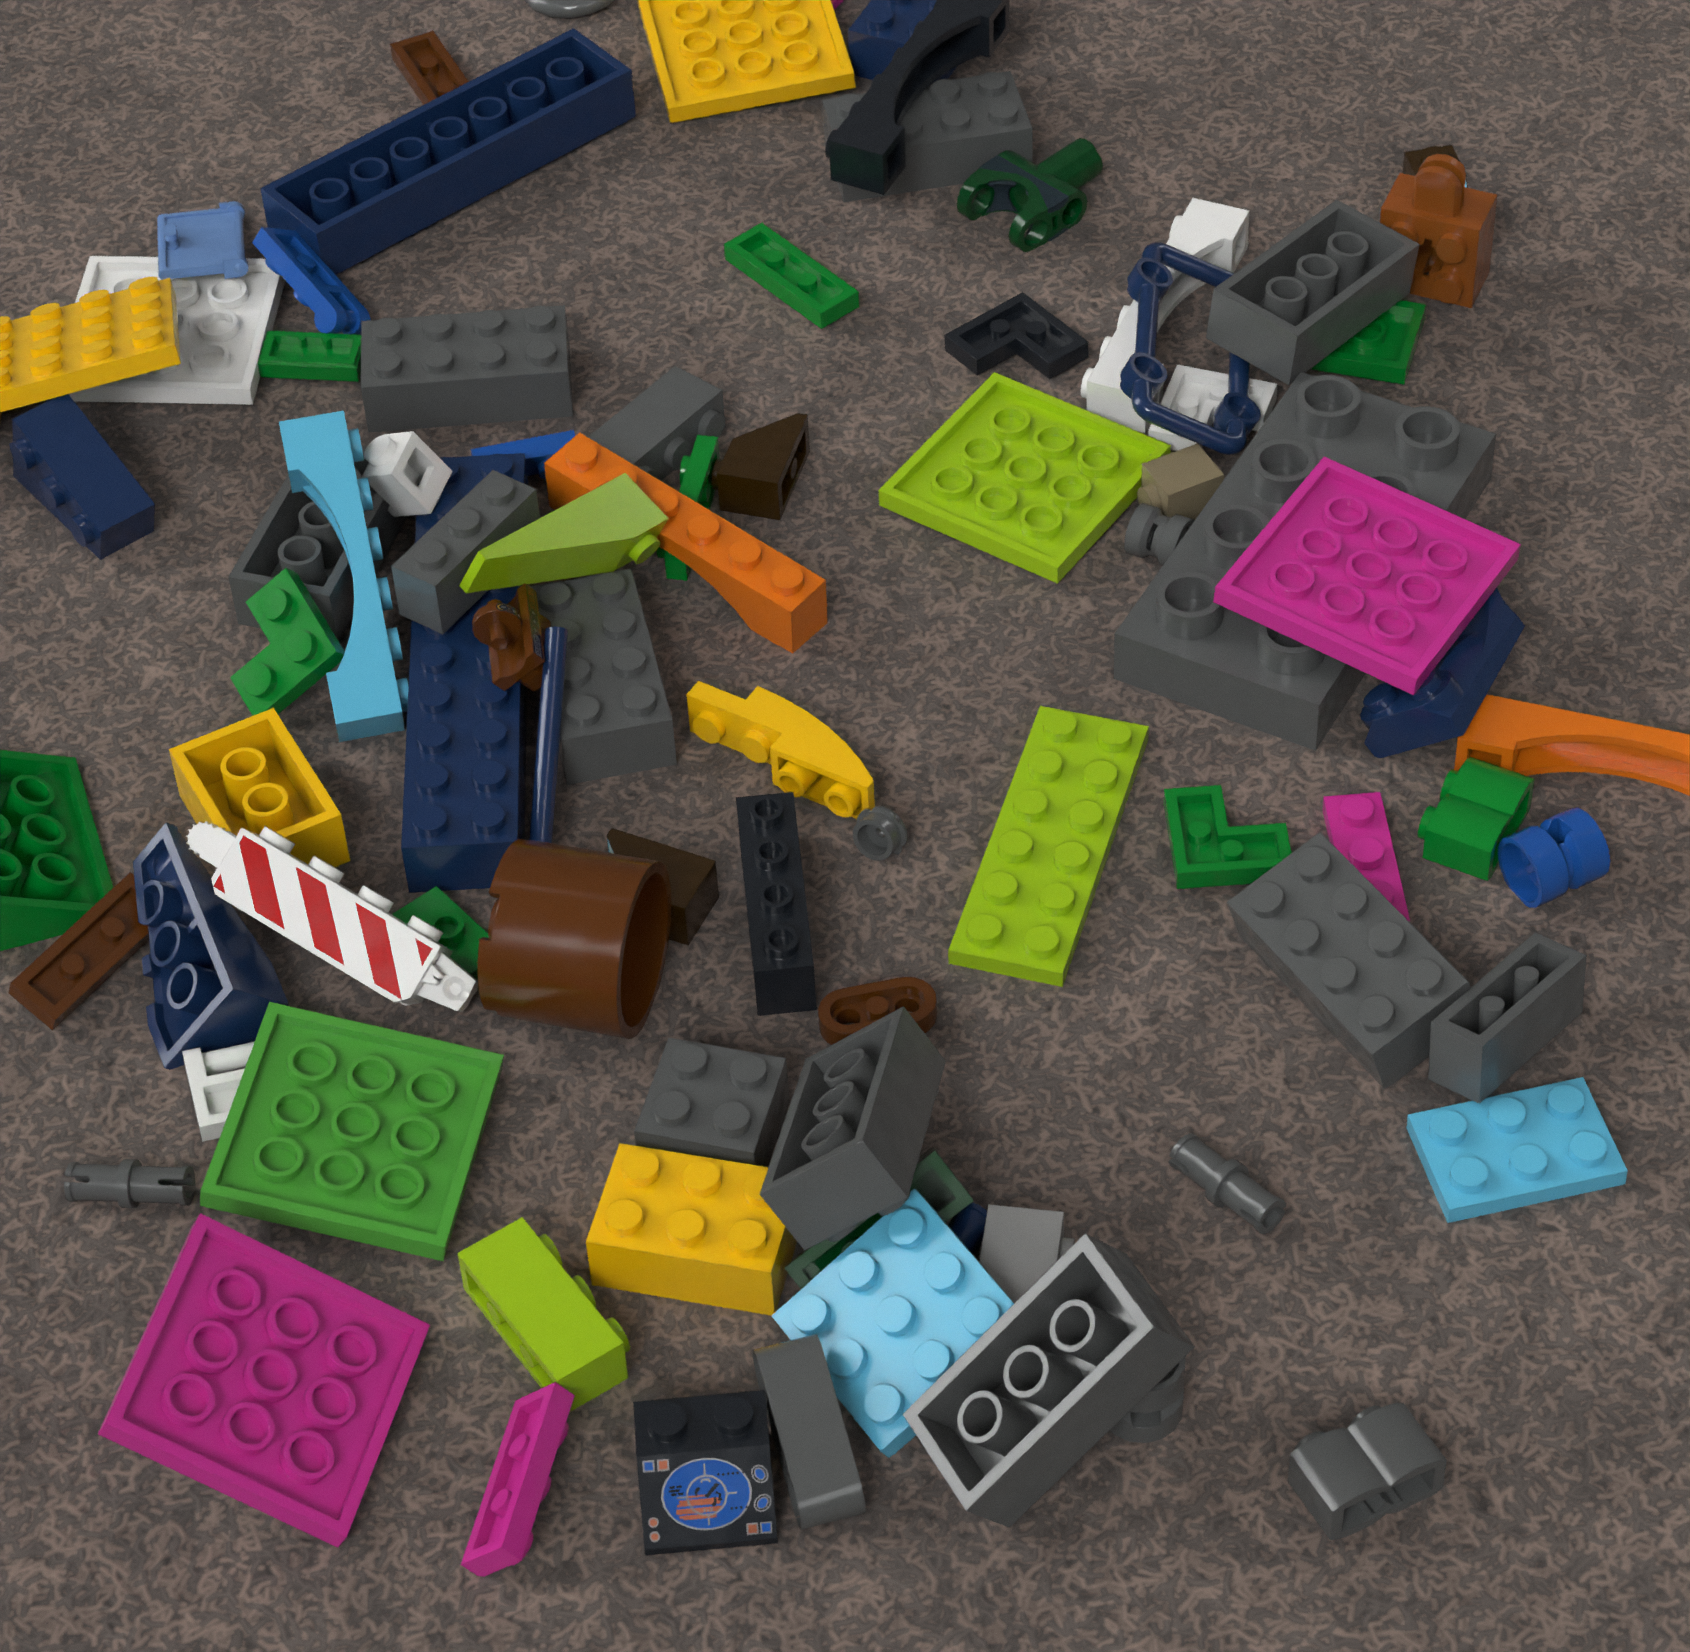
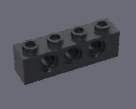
(776, 904)

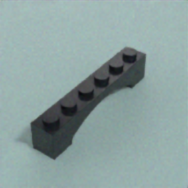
(870, 142)

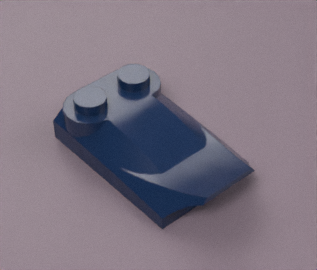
(1451, 691)

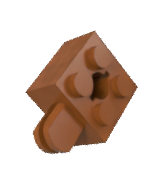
(1450, 226)

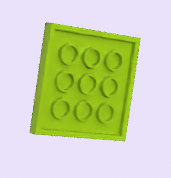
(1023, 477)

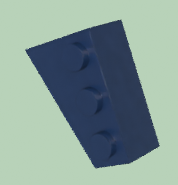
(79, 477)

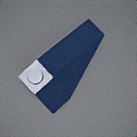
(202, 957)

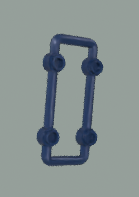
(1145, 374)

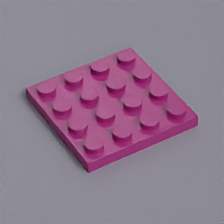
(1367, 574)
(266, 1380)

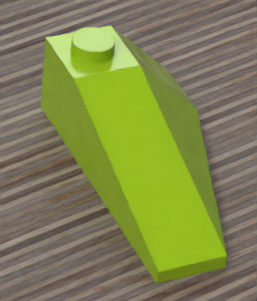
(576, 540)

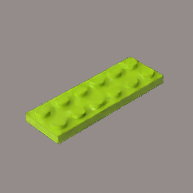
(1049, 846)

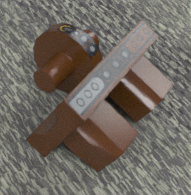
(514, 639)

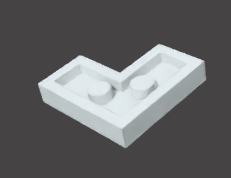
(1199, 393)

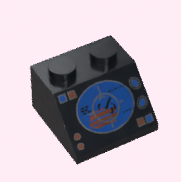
(705, 1472)

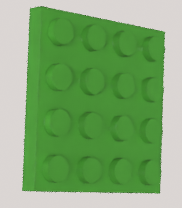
(353, 1131)

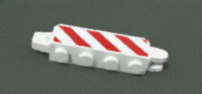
(331, 920)

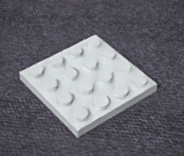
(219, 333)

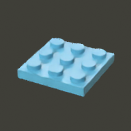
(895, 1316)

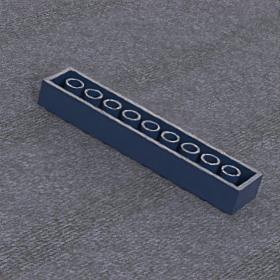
(461, 732)

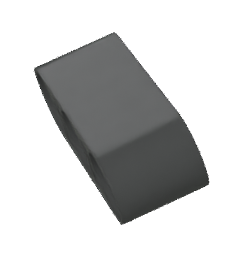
(809, 1432)

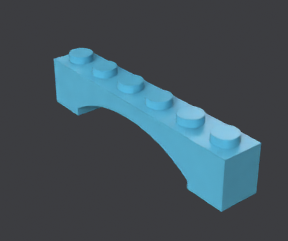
(321, 464)

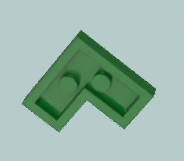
(299, 646)
(1208, 850)

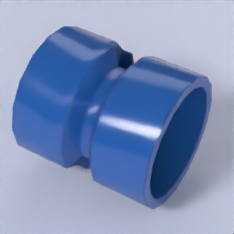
(1554, 857)

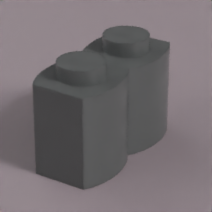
(1365, 1469)

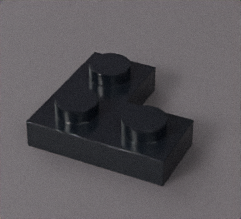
(1021, 329)

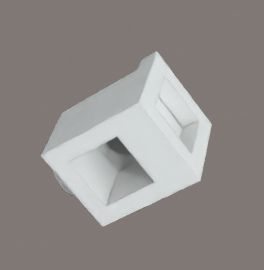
(398, 466)

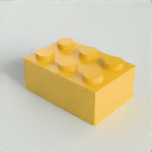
(256, 779)
(689, 1231)

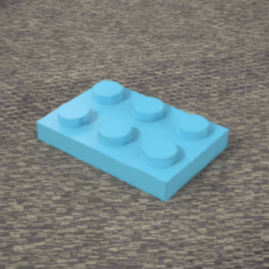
(1516, 1149)

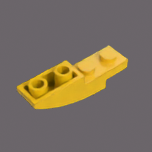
(800, 748)

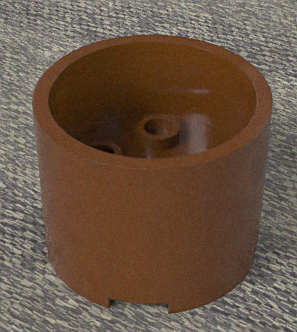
(575, 938)

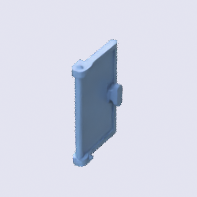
(202, 242)

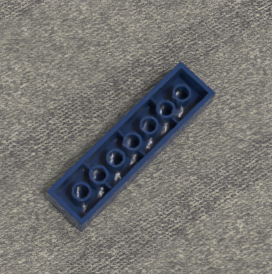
(452, 150)

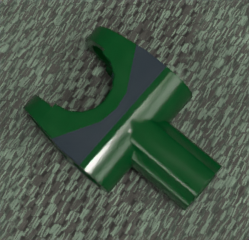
(1040, 194)

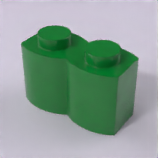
(1474, 815)

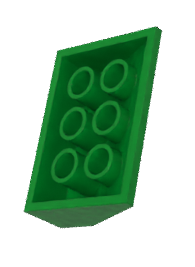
(47, 848)

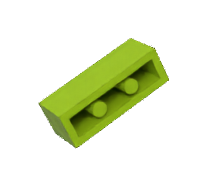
(544, 1312)

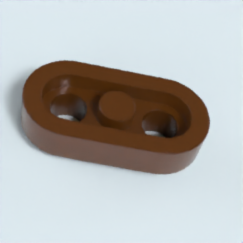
(873, 1001)

